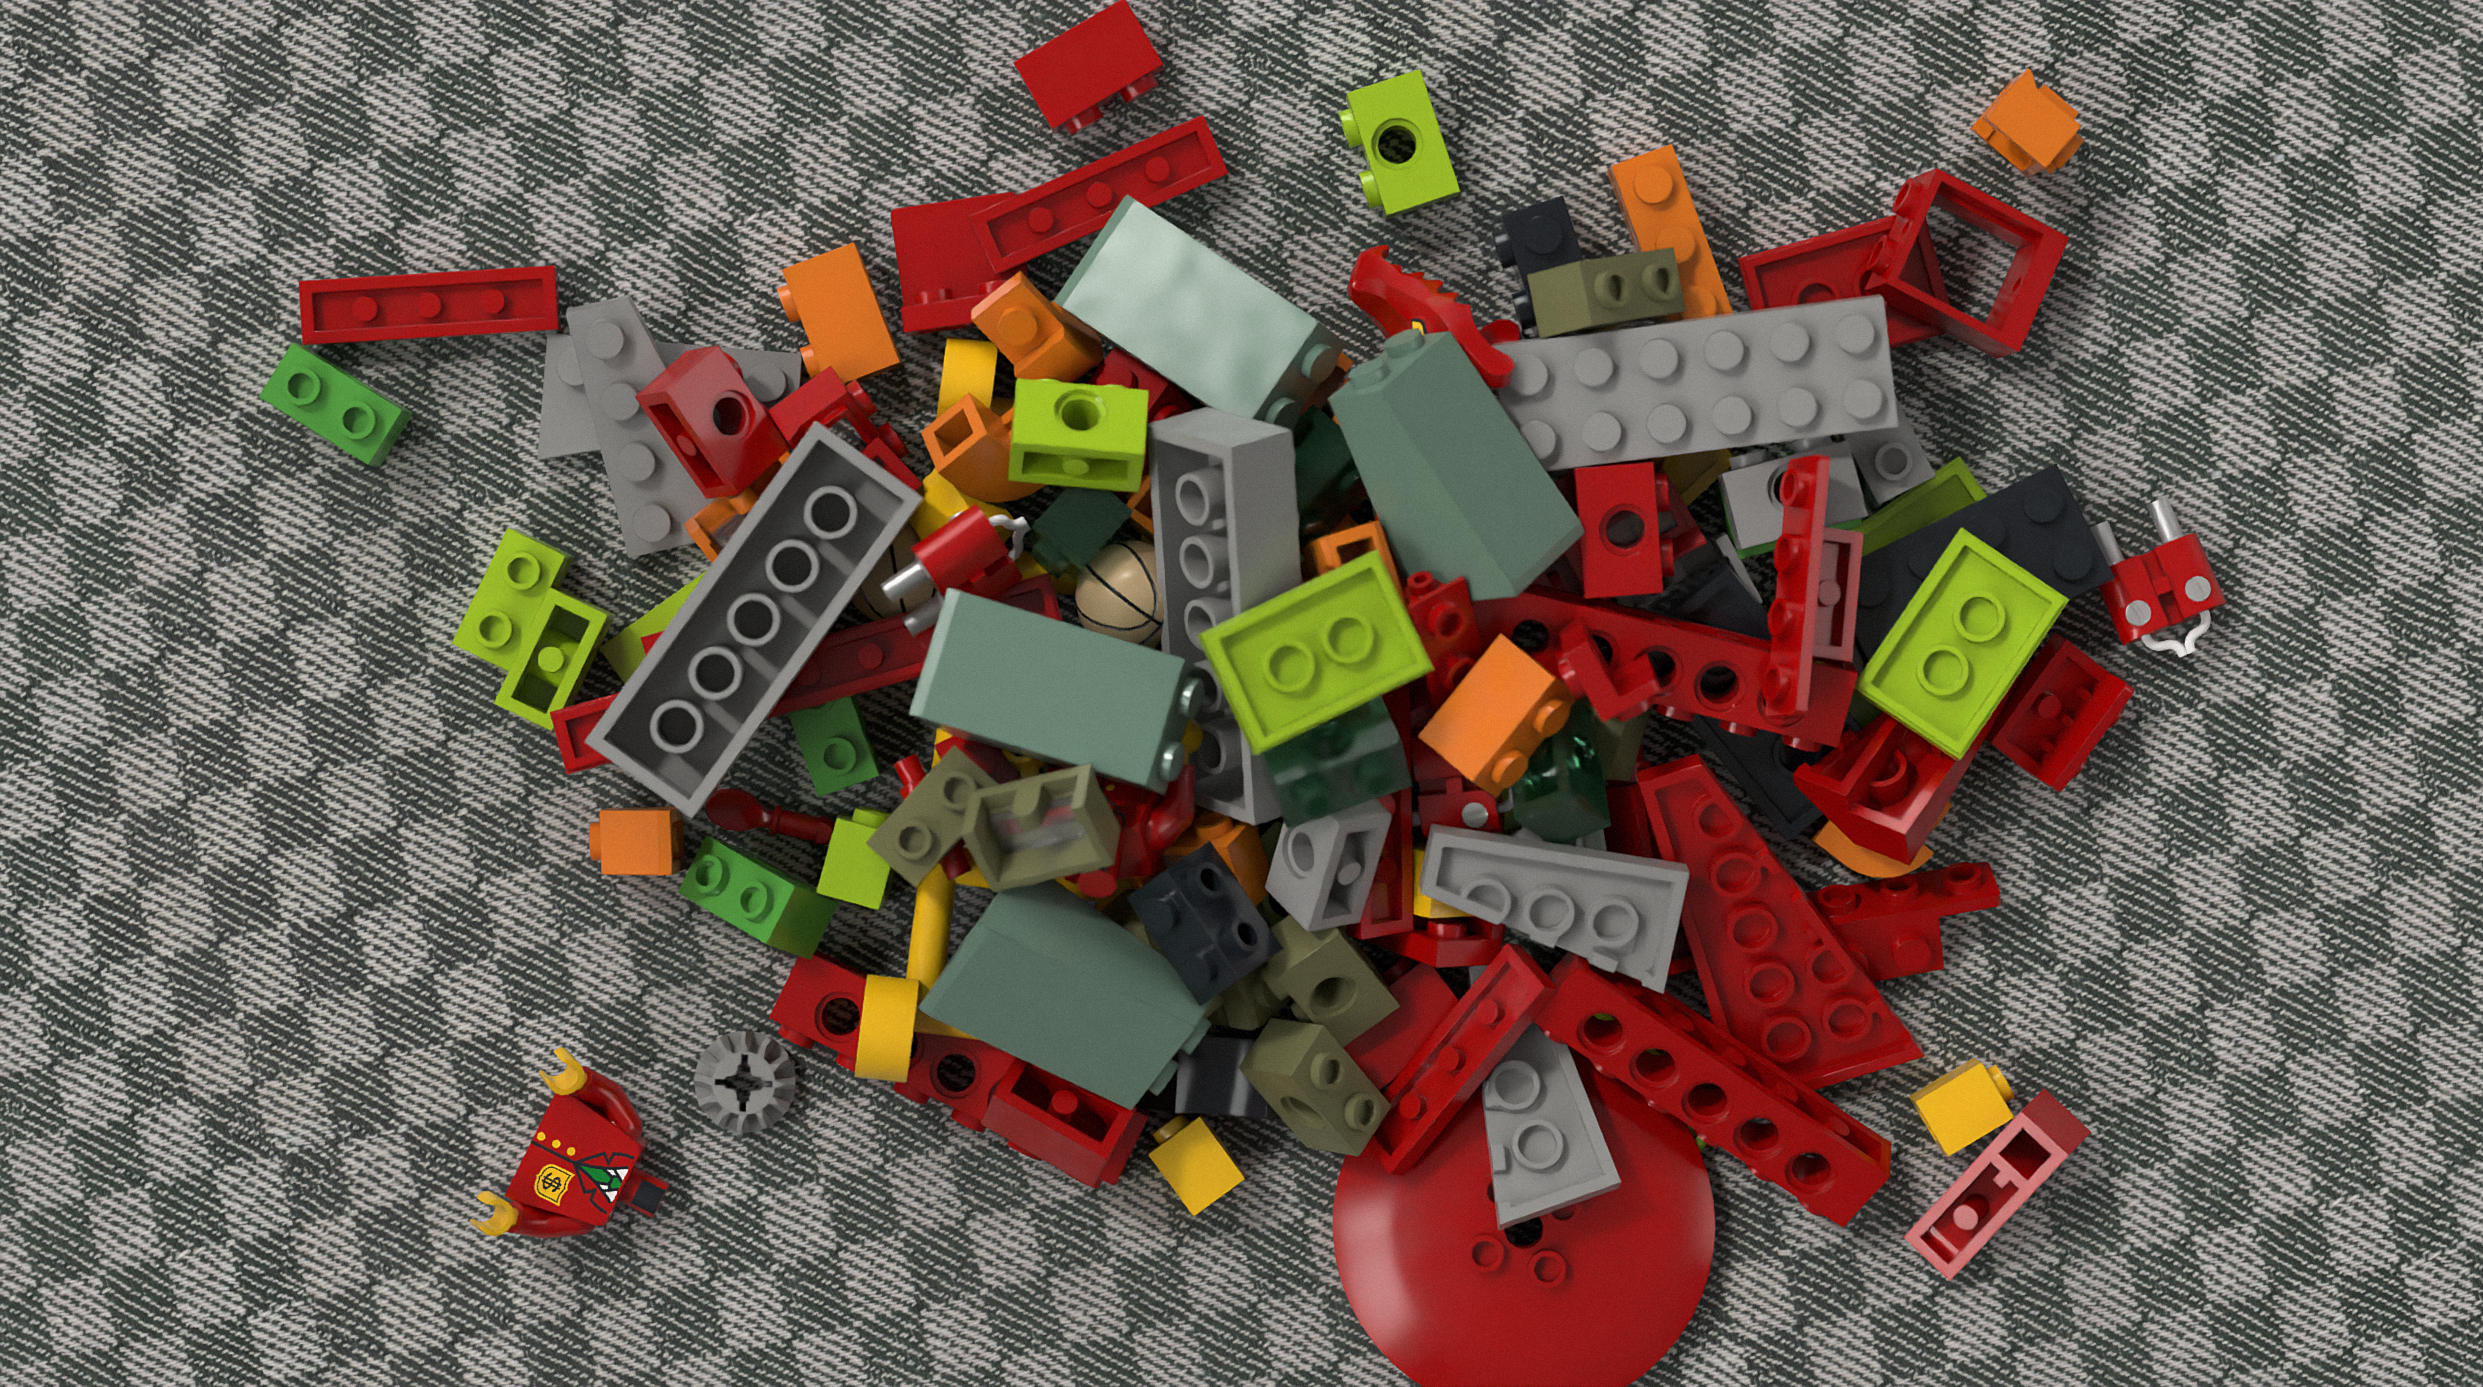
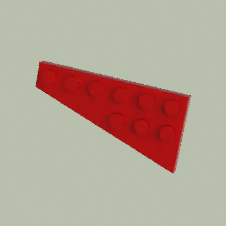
(1761, 945)

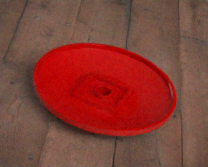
(1574, 1308)

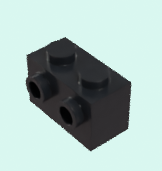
(1533, 242)
(1204, 923)

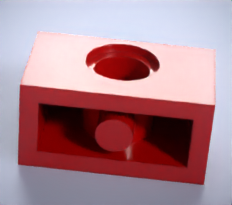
(682, 411)
(1612, 568)

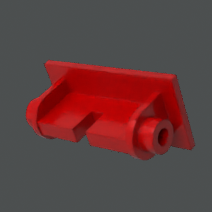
(1446, 630)

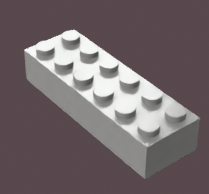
(1702, 383)
(1221, 549)
(754, 619)

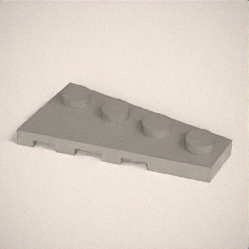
(565, 410)
(644, 474)
(1584, 900)
(1541, 1130)

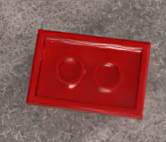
(1836, 269)

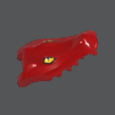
(1409, 301)

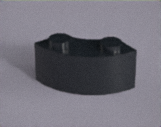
(1211, 1081)

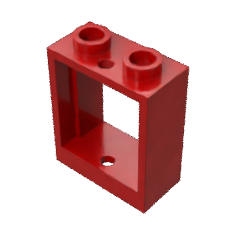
(2024, 283)

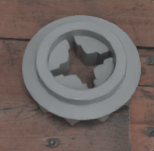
(766, 1060)

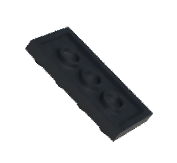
(2026, 522)
(1759, 762)

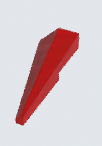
(1888, 783)

